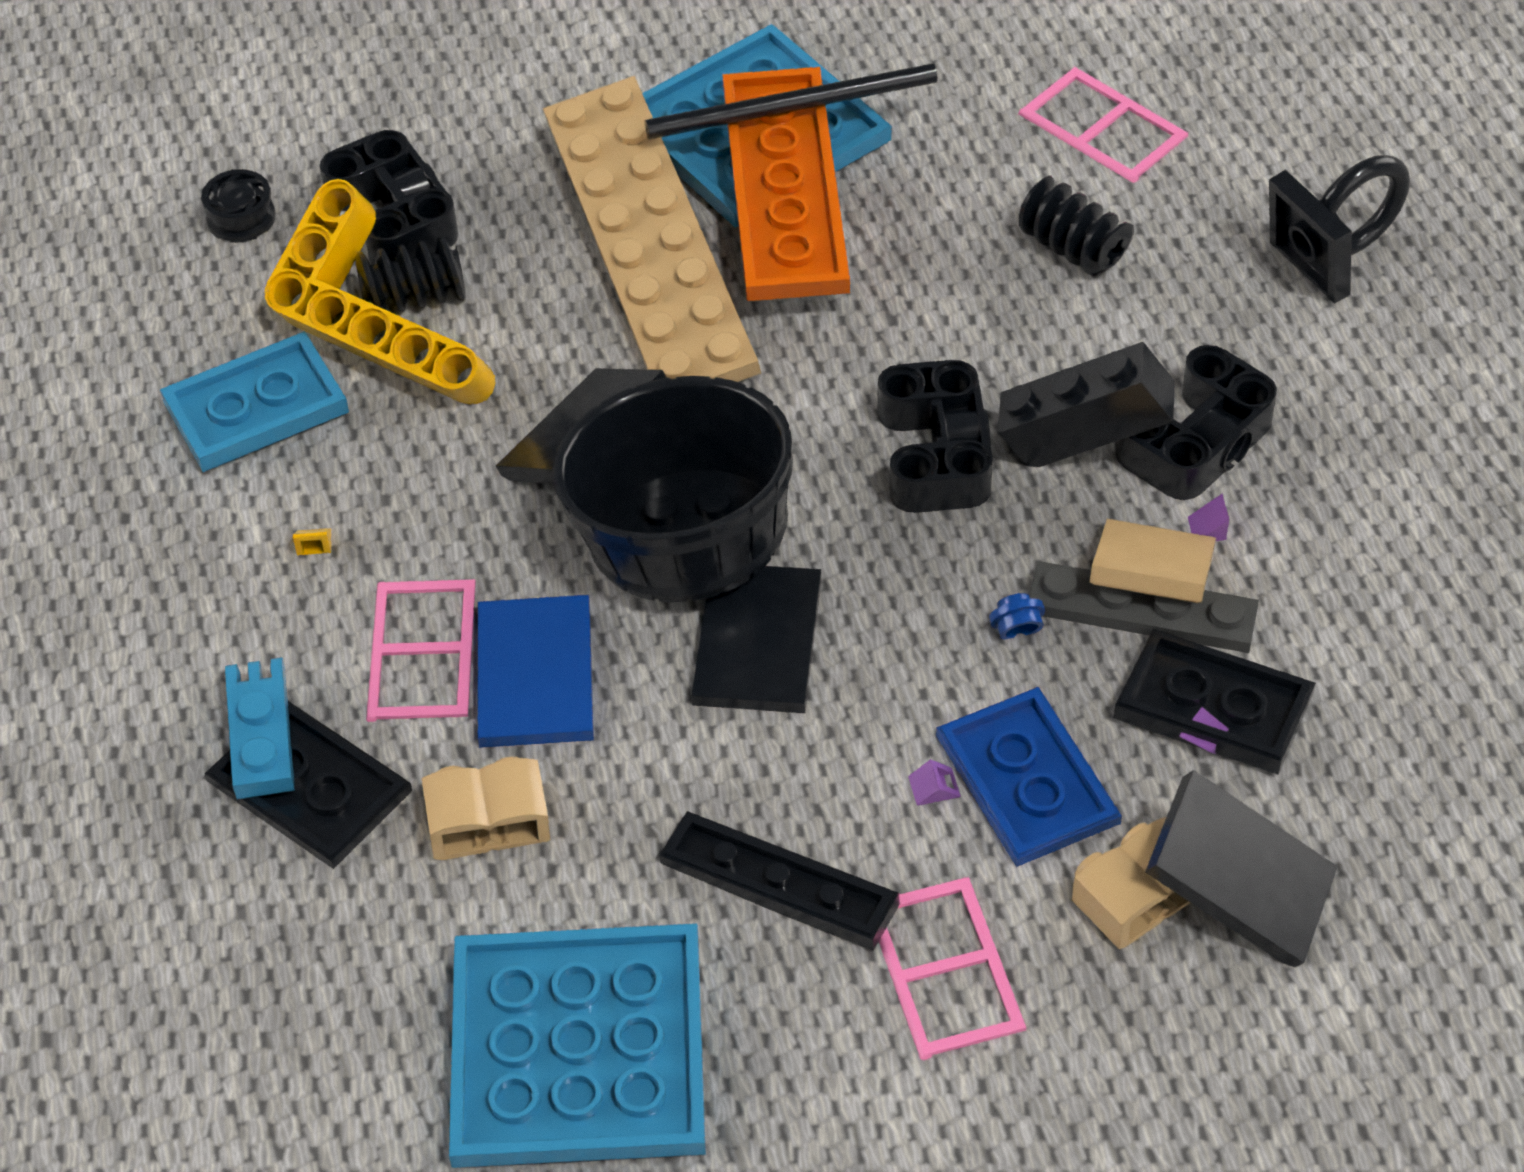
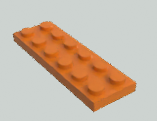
(786, 192)

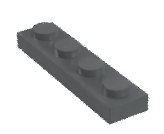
(1217, 622)

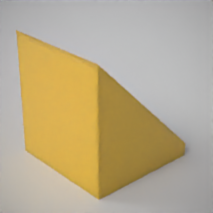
(312, 541)

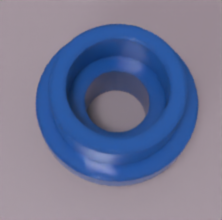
(1017, 615)

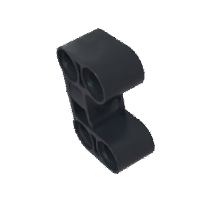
(392, 171)
(1230, 415)
(959, 461)

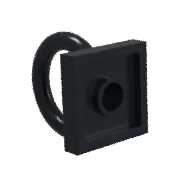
(1313, 233)

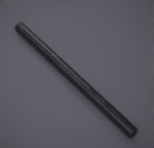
(790, 101)

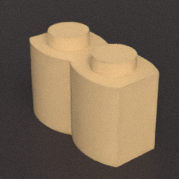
(485, 808)
(1119, 893)

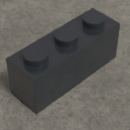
(1086, 406)

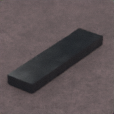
(781, 880)

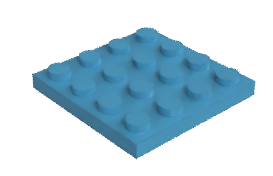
(704, 154)
(576, 1046)

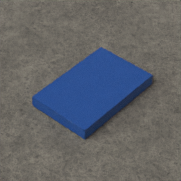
(534, 671)
(1028, 776)

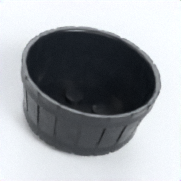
(678, 485)

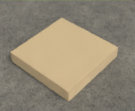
(1153, 561)

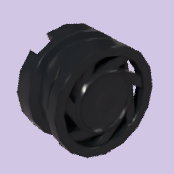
(239, 206)

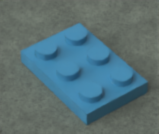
(254, 401)

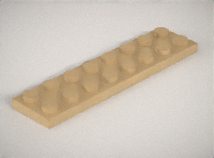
(649, 236)

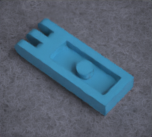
(259, 730)

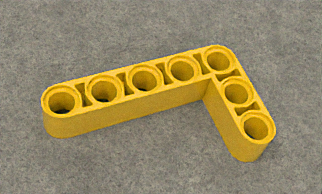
(361, 320)

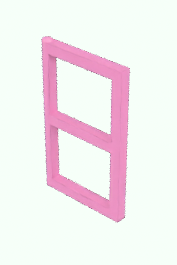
(1123, 106)
(463, 647)
(986, 954)

